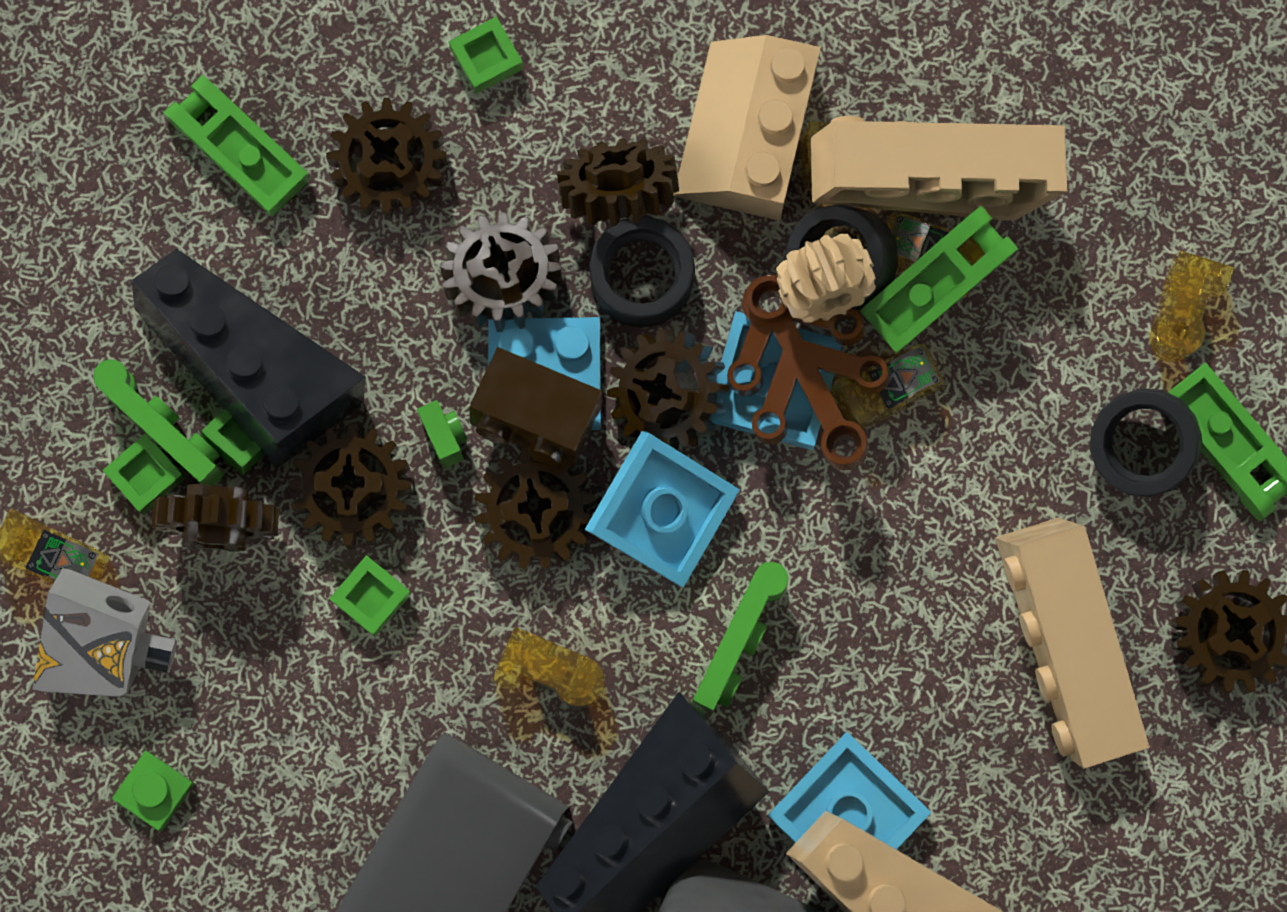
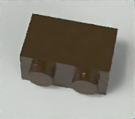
(534, 409)

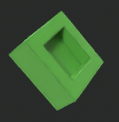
(486, 55)
(444, 433)
(231, 442)
(143, 474)
(370, 596)
(153, 791)

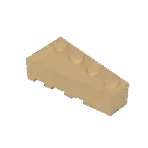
(1073, 641)
(873, 876)

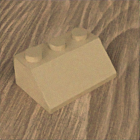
(748, 124)

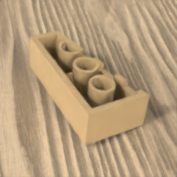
(938, 166)

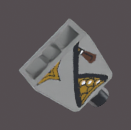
(96, 639)

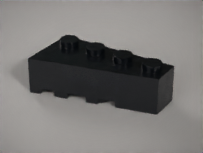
(249, 360)
(655, 817)

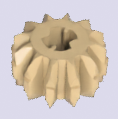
(825, 278)

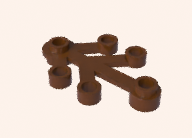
(802, 362)

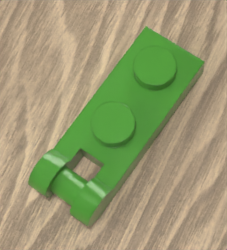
(238, 146)
(937, 281)
(157, 422)
(1234, 441)
(741, 636)

